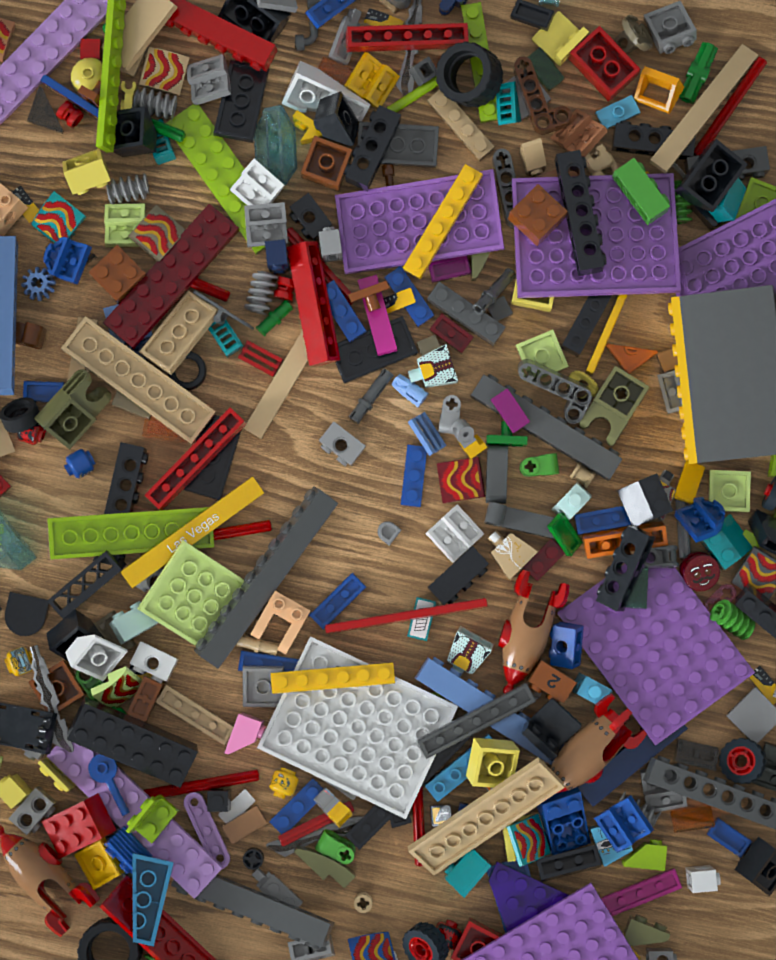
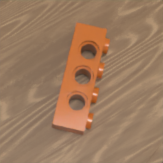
(606, 541)

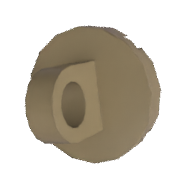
(636, 35)

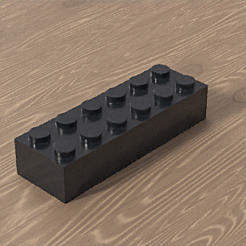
(132, 742)

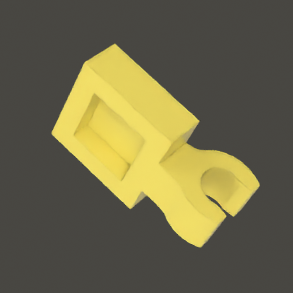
(127, 103)

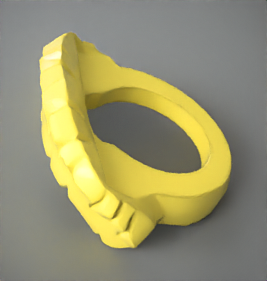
(578, 375)

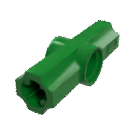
(698, 72)

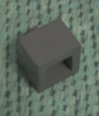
(428, 69)

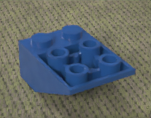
(564, 821)

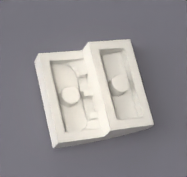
(257, 185)
(454, 533)

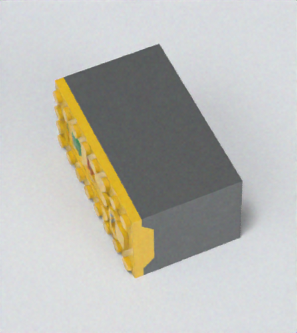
(726, 372)

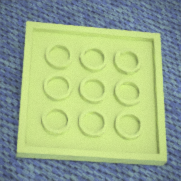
(190, 593)

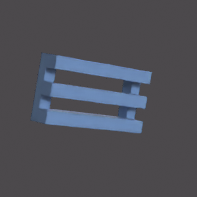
(429, 432)

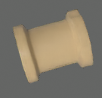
(582, 475)
(367, 897)

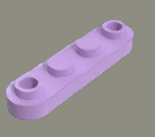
(206, 828)

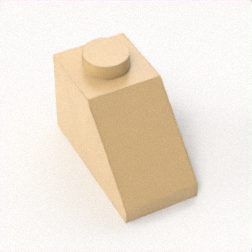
(533, 157)

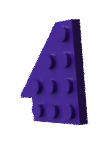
(520, 895)

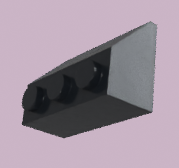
(259, 21)
(711, 176)

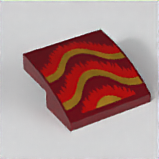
(461, 480)

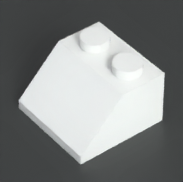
(94, 656)

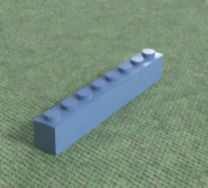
(8, 311)
(469, 698)

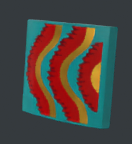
(57, 218)
(528, 840)

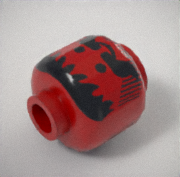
(32, 435)
(450, 931)

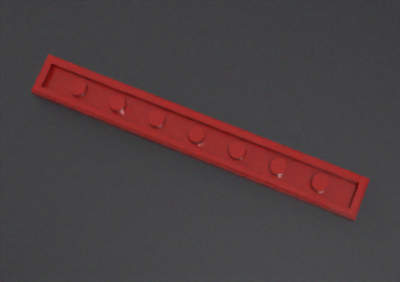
(406, 616)

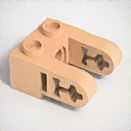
(10, 209)
(289, 611)

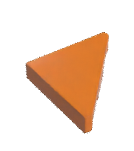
(630, 357)

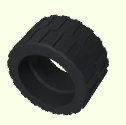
(448, 67)
(108, 924)

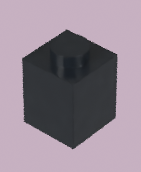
(219, 800)

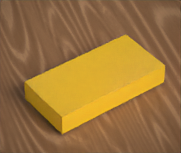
(689, 482)

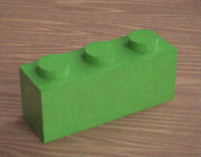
(641, 191)

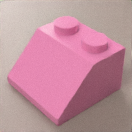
(245, 732)

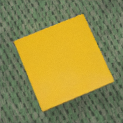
(97, 864)

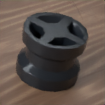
(253, 862)

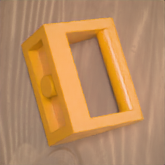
(660, 79)

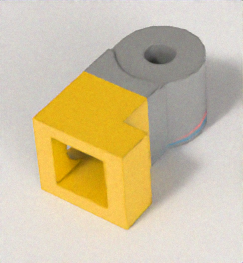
(464, 434)
(333, 807)

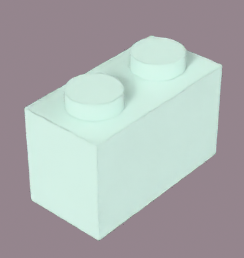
(131, 623)

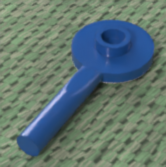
(103, 771)

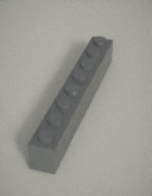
(553, 430)
(265, 910)

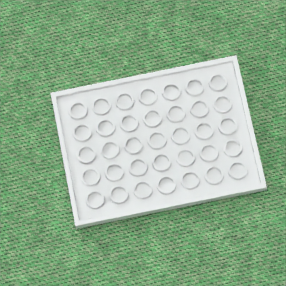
(357, 734)

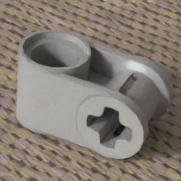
(448, 416)

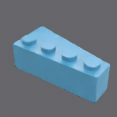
(150, 887)

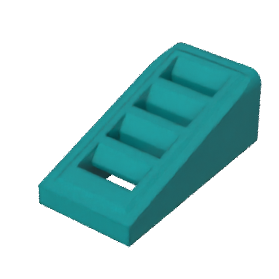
(515, 109)
(164, 153)
(232, 349)

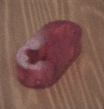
(718, 593)

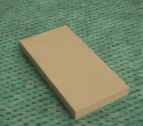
(141, 27)
(179, 332)

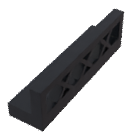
(92, 586)

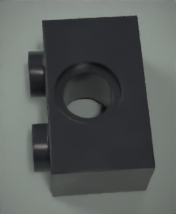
(306, 206)

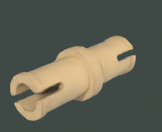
(258, 645)

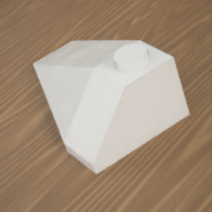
(311, 85)

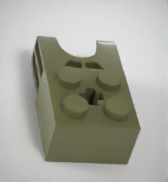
(615, 410)
(71, 411)

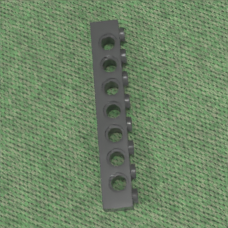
(656, 775)

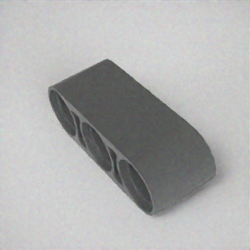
(496, 473)

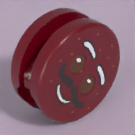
(699, 571)

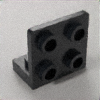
(550, 728)

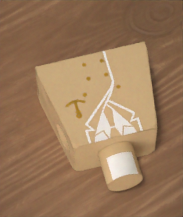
(510, 553)

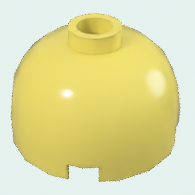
(86, 73)

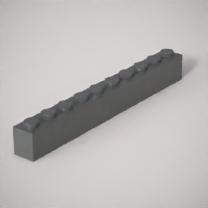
(265, 577)

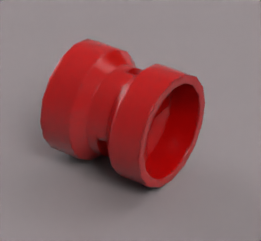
(70, 114)
(284, 289)

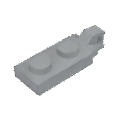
(338, 51)
(274, 887)

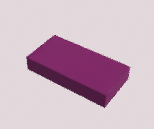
(449, 268)
(510, 410)

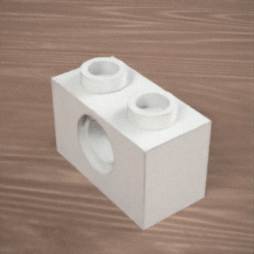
(166, 662)
(702, 879)

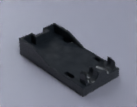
(22, 728)

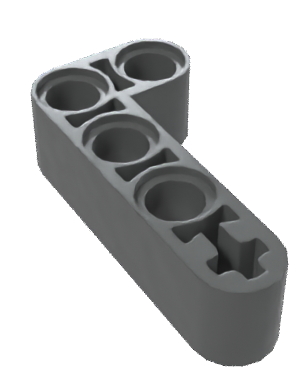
(504, 188)
(552, 385)
(518, 520)

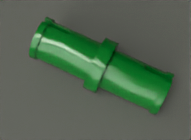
(274, 318)

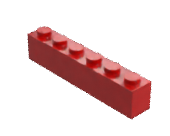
(222, 35)
(405, 37)
(313, 303)
(195, 459)

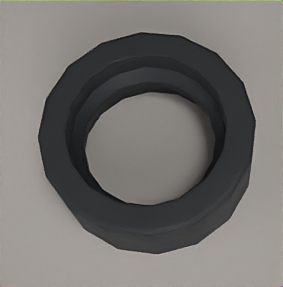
(200, 378)
(25, 408)

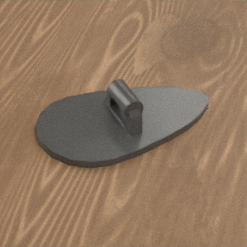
(222, 313)

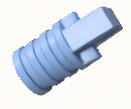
(409, 390)

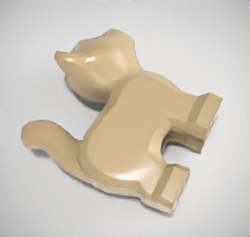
(601, 163)

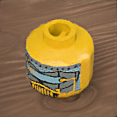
(19, 661)

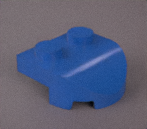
(66, 259)
(702, 518)

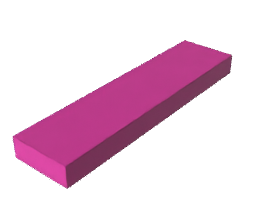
(379, 320)
(642, 892)

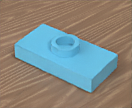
(618, 111)

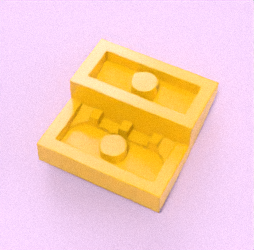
(372, 80)

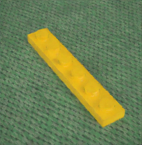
(442, 221)
(332, 678)

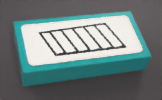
(420, 628)

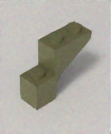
(641, 932)

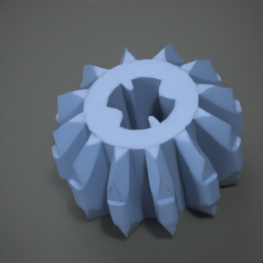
(31, 286)

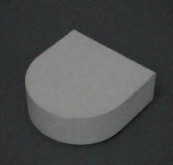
(388, 532)

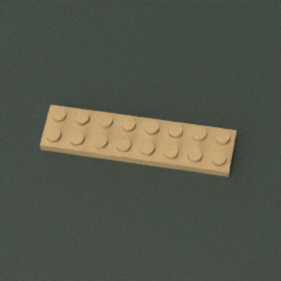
(138, 380)
(486, 816)

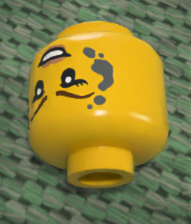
(283, 783)

